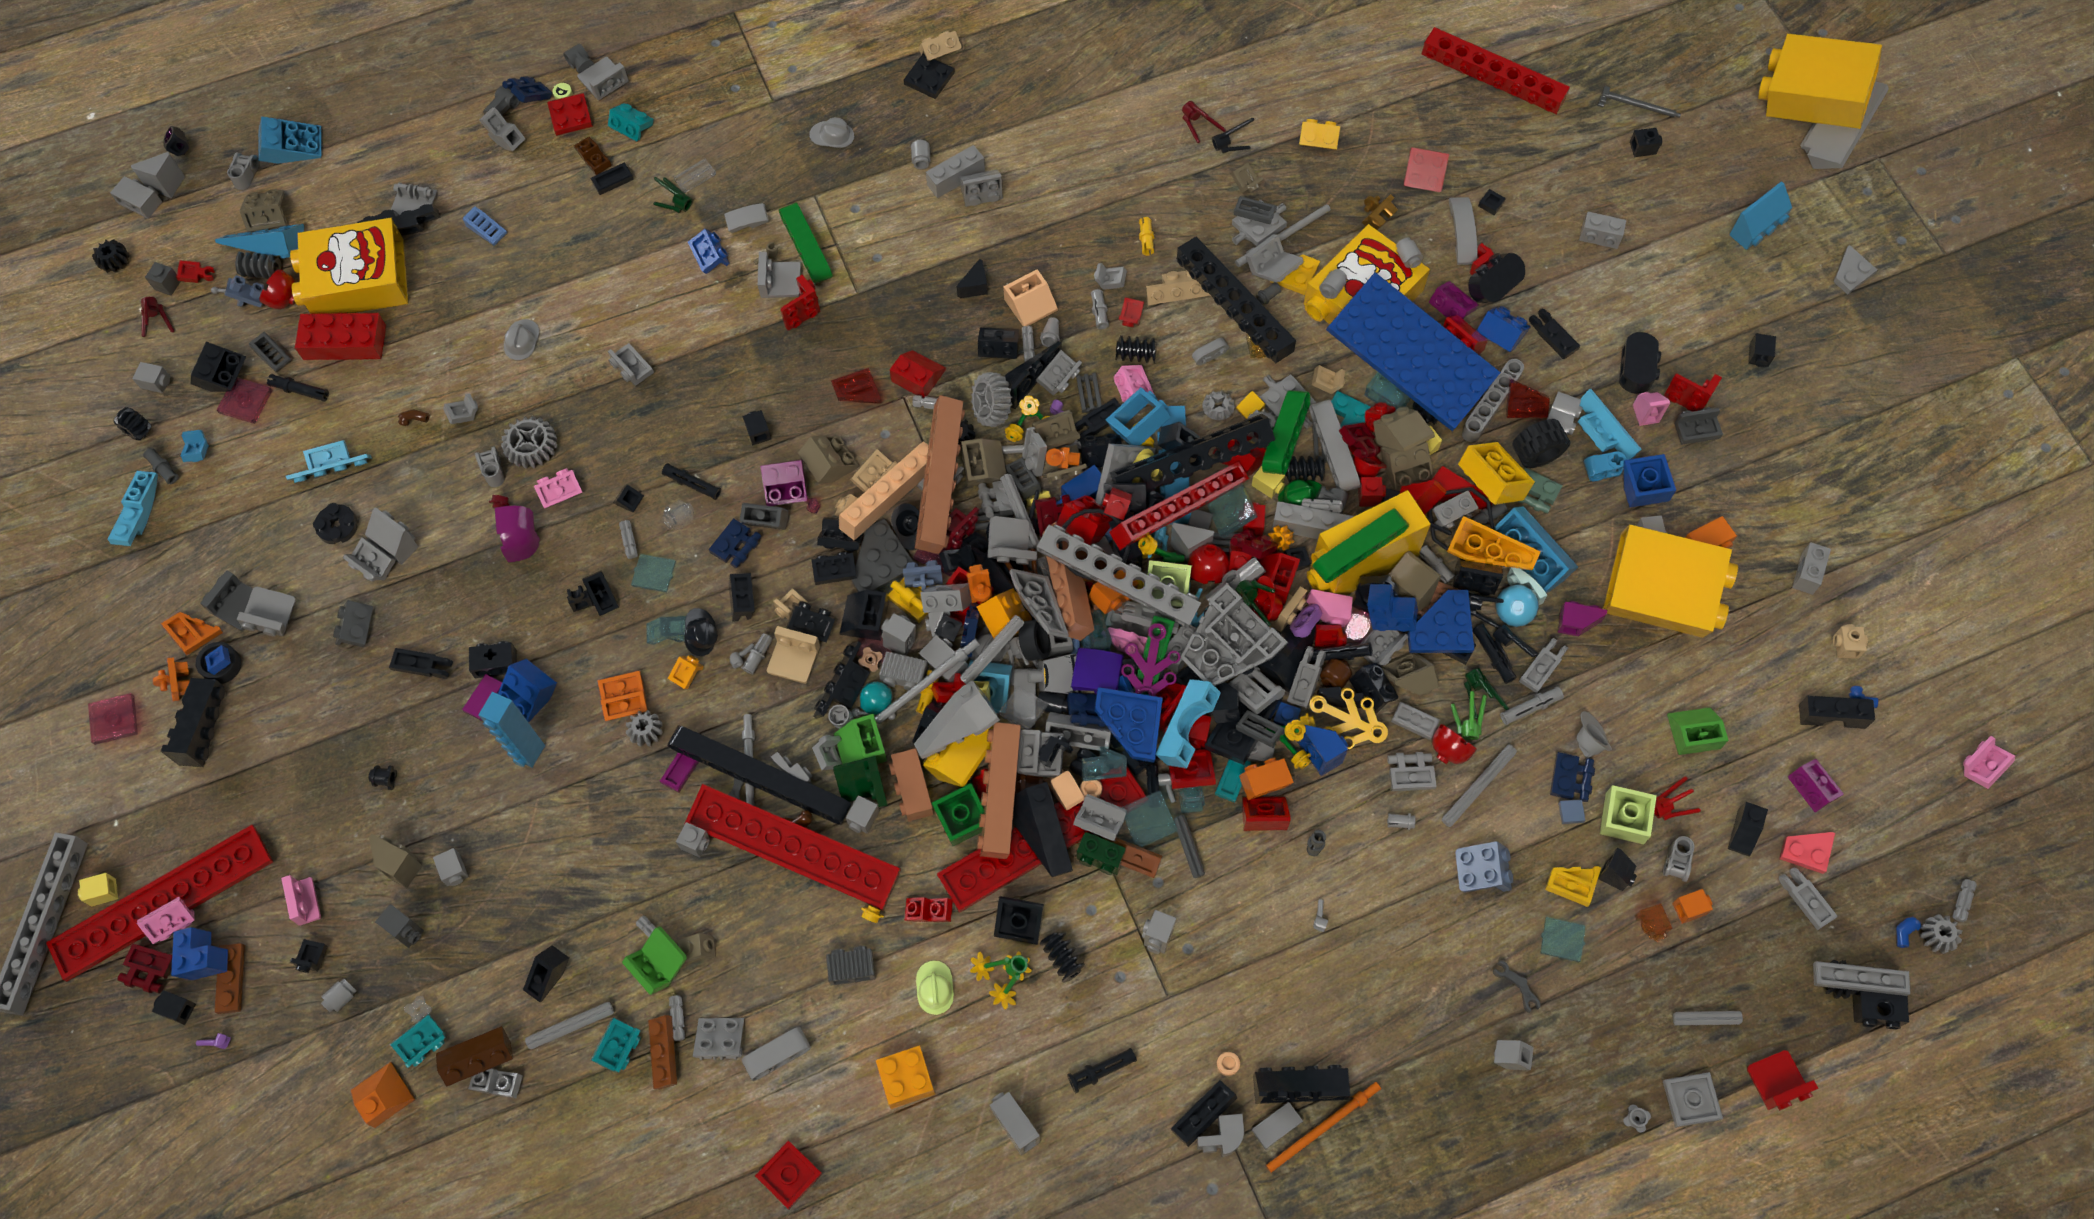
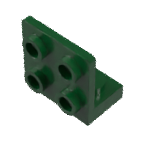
(860, 779)

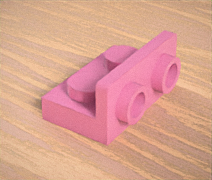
(1130, 379)
(558, 488)
(1121, 638)
(301, 900)
(166, 920)

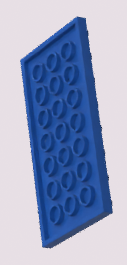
(1413, 351)

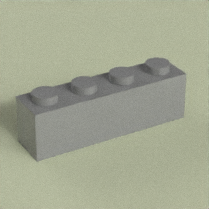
(1306, 520)

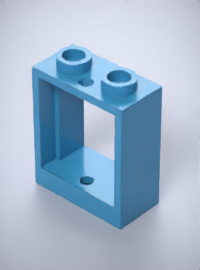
(1145, 426)

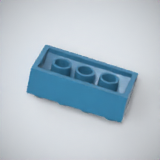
(1553, 563)

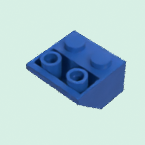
(1503, 328)
(527, 687)

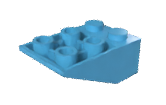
(288, 141)

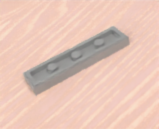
(1861, 978)

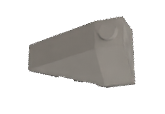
(1040, 601)
(962, 715)

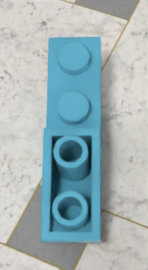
(137, 508)

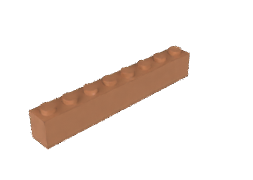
(939, 475)

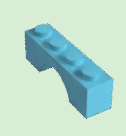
(1196, 701)

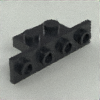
(845, 684)

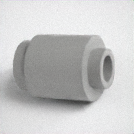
(920, 154)
(1409, 253)
(1333, 284)
(338, 996)

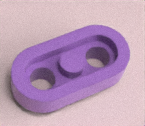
(1306, 621)

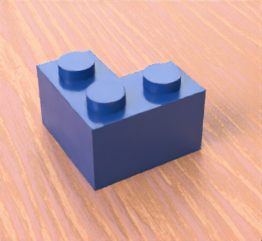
(1389, 611)
(194, 955)

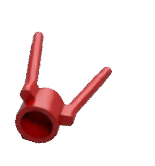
(1664, 805)

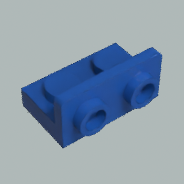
(708, 250)

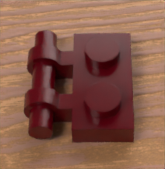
(1360, 437)
(1048, 511)
(1255, 546)
(146, 960)

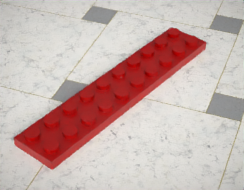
(793, 847)
(980, 876)
(192, 882)

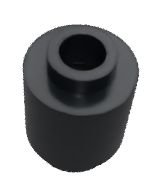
(1056, 702)

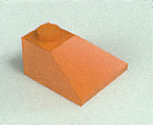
(381, 1095)

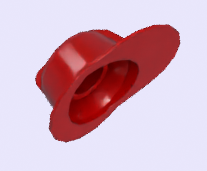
(1367, 466)
(1268, 602)

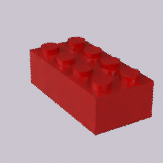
(340, 336)

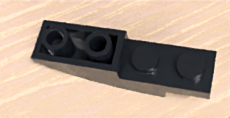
(409, 221)

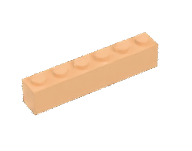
(884, 493)

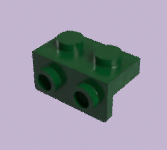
(1100, 854)

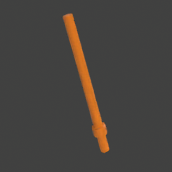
(1359, 1100)

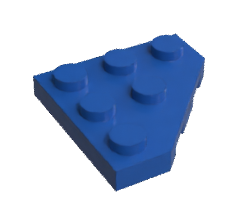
(1444, 626)
(1132, 720)

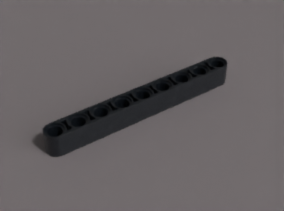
(759, 775)

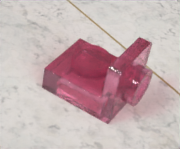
(1358, 626)

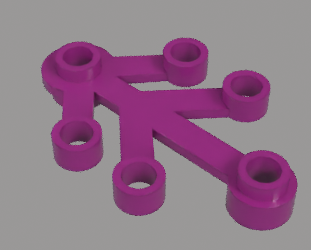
(1149, 668)

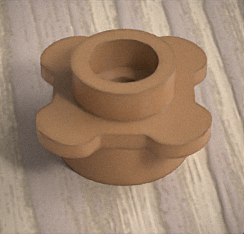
(876, 657)

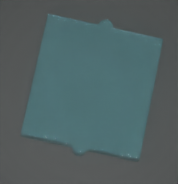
(653, 573)
(1562, 939)

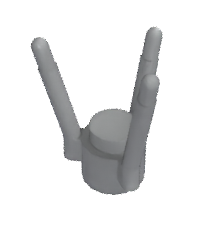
(1015, 650)

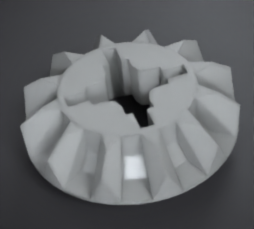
(1218, 413)

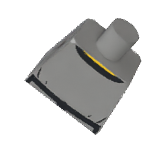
(1054, 674)

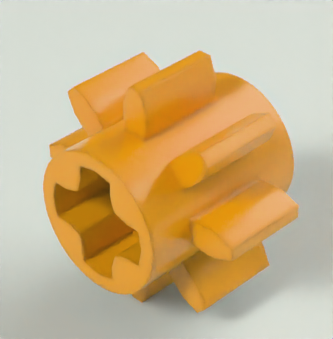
(1286, 536)

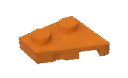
(190, 632)

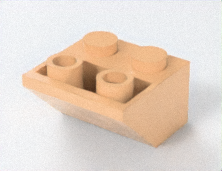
(1030, 298)

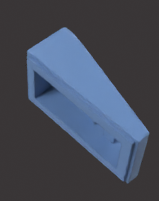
(475, 217)

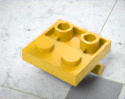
(908, 599)

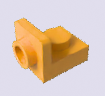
(685, 670)

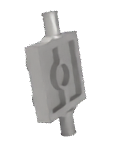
(1258, 231)
(1276, 394)

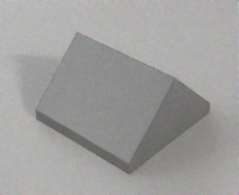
(160, 173)
(1188, 538)

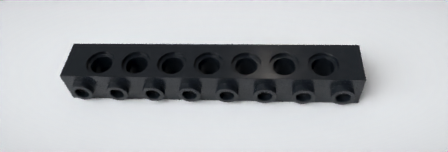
(1235, 300)
(1262, 437)

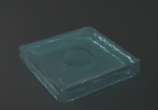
(1232, 510)
(1149, 819)

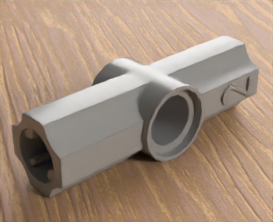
(1250, 571)

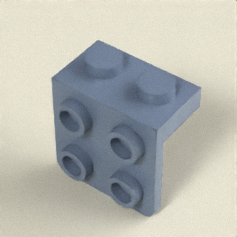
(1484, 867)

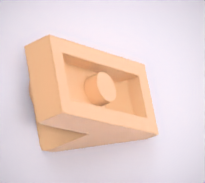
(1065, 789)

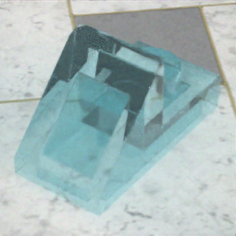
(1107, 765)
(1191, 799)

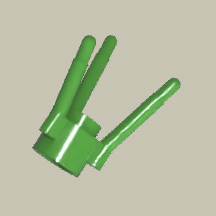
(1470, 729)

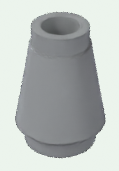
(1050, 332)

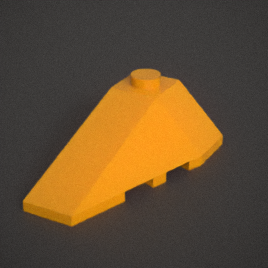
(1484, 545)

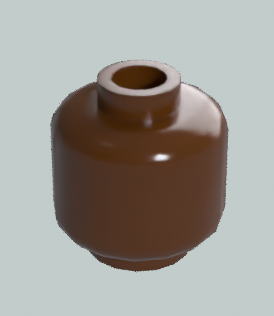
(1335, 673)

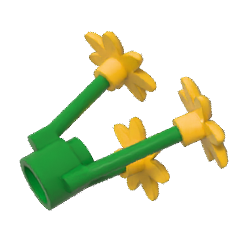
(1014, 967)

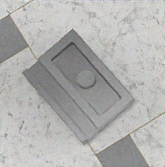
(1034, 452)

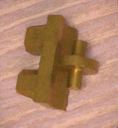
(1374, 217)

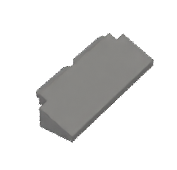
(1831, 144)

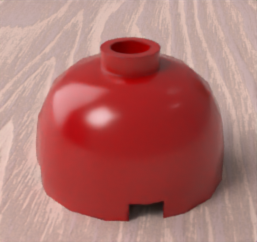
(279, 291)
(1208, 564)
(1451, 746)

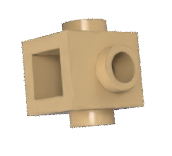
(1850, 641)

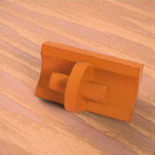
(1062, 458)
(979, 584)
(175, 670)

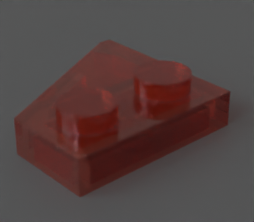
(857, 388)
(1526, 402)

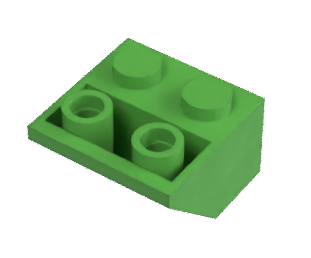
(1697, 730)
(860, 740)

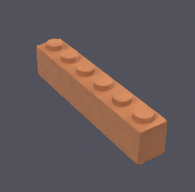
(1071, 598)
(1000, 790)

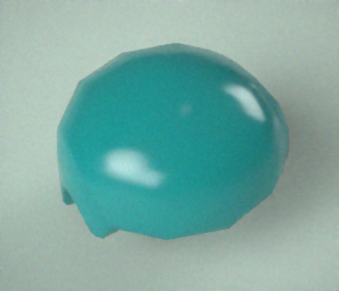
(875, 697)

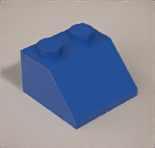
(1648, 481)
(1325, 748)

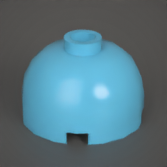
(1519, 605)

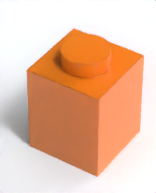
(1693, 906)

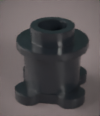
(383, 776)

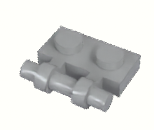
(1002, 503)
(1411, 778)

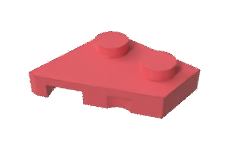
(1808, 850)

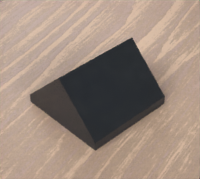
(1019, 920)

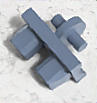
(243, 292)
(922, 576)

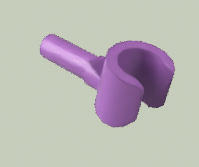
(1056, 407)
(221, 1041)

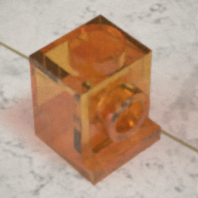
(1654, 922)

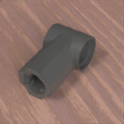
(503, 101)

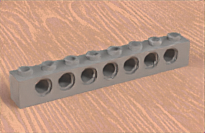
(1124, 586)
(39, 922)

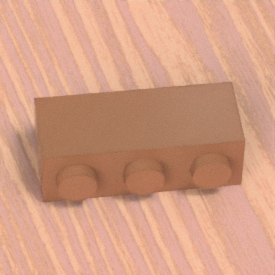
(911, 785)

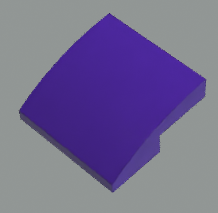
(1096, 669)

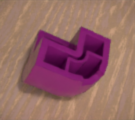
(516, 532)

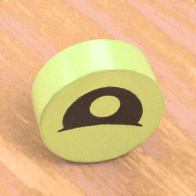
(562, 90)

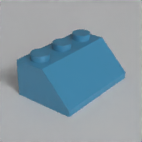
(1762, 217)

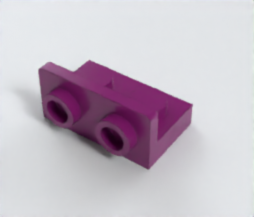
(1452, 301)
(1815, 785)

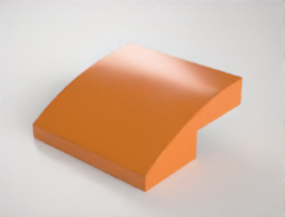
(622, 695)

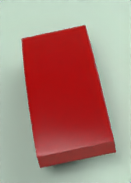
(928, 910)

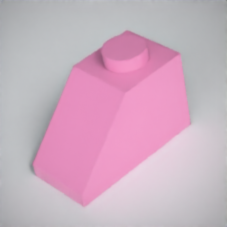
(1650, 407)
(1334, 607)

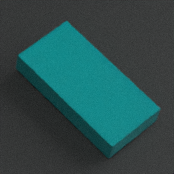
(1230, 782)

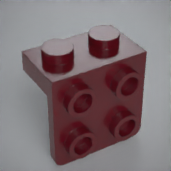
(960, 527)

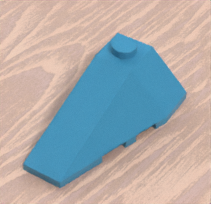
(266, 241)

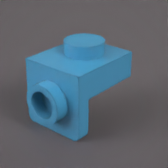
(195, 446)

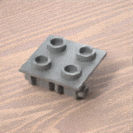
(411, 197)
(718, 1038)

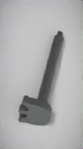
(1655, 108)

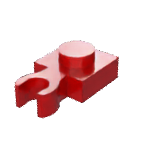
(192, 271)

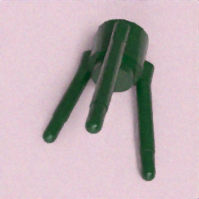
(680, 199)
(1248, 592)
(1478, 681)

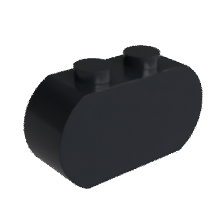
(1496, 277)
(1639, 363)

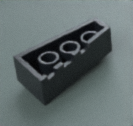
(195, 723)

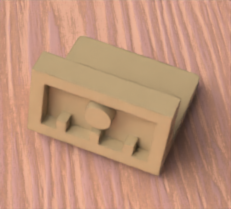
(793, 655)

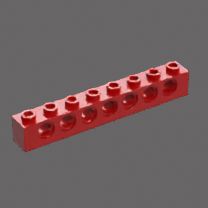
(1495, 70)
(1178, 505)

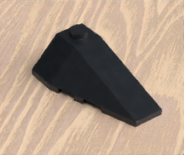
(1024, 377)
(1000, 576)
(1285, 663)
(1039, 825)

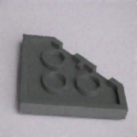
(880, 558)

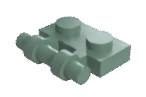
(1543, 489)

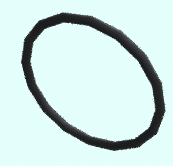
(1060, 546)

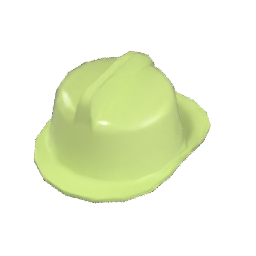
(934, 987)

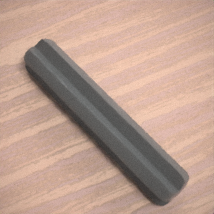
(1189, 846)

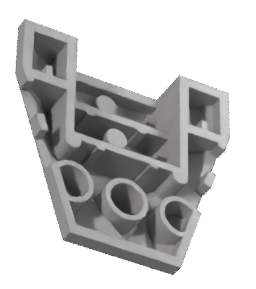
(1230, 639)

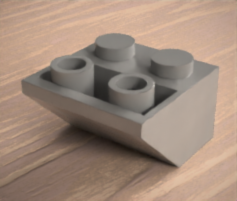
(981, 188)
(390, 536)

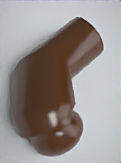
(413, 414)
(803, 820)

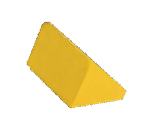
(1250, 404)

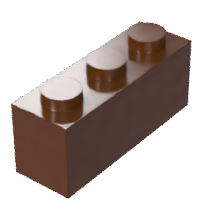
(474, 1056)

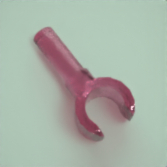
(813, 505)

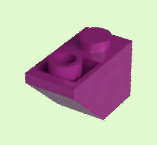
(1579, 618)

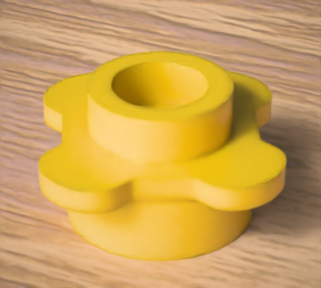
(871, 913)

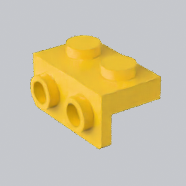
(1319, 135)

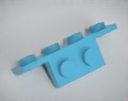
(1605, 428)
(326, 458)

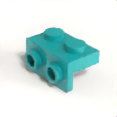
(629, 121)
(418, 1041)
(616, 1045)

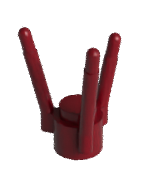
(1193, 112)
(150, 309)

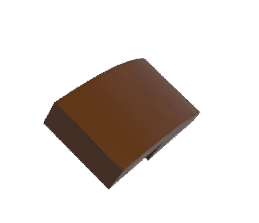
(592, 156)

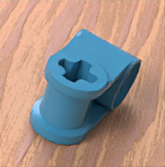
(1604, 465)

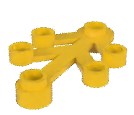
(1352, 719)

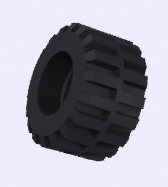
(1541, 443)

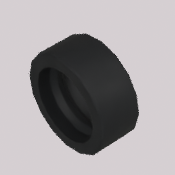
(1034, 641)
(223, 676)

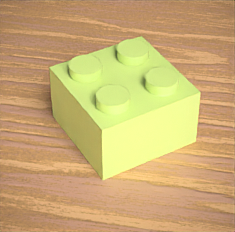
(1171, 573)
(1628, 814)

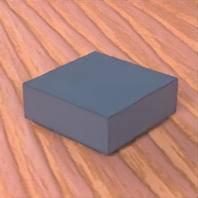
(1571, 811)

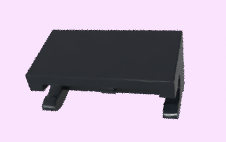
(741, 596)

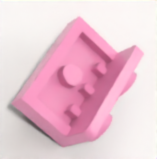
(1987, 763)

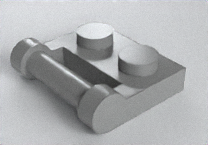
(1252, 695)

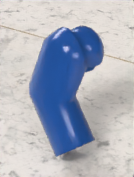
(1856, 692)
(1904, 929)

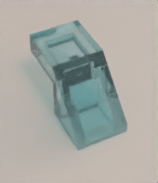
(666, 628)

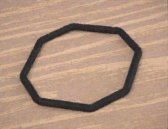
(1461, 491)

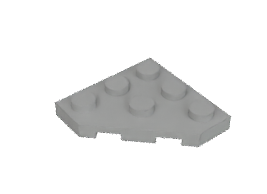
(1117, 457)

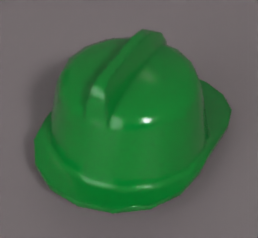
(1298, 490)

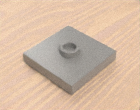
(1692, 1100)

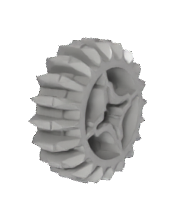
(991, 399)
(525, 452)

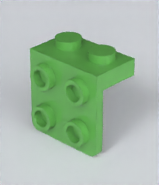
(656, 962)

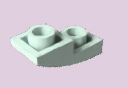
(1519, 577)

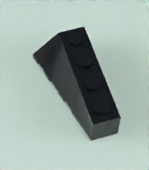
(1301, 1085)

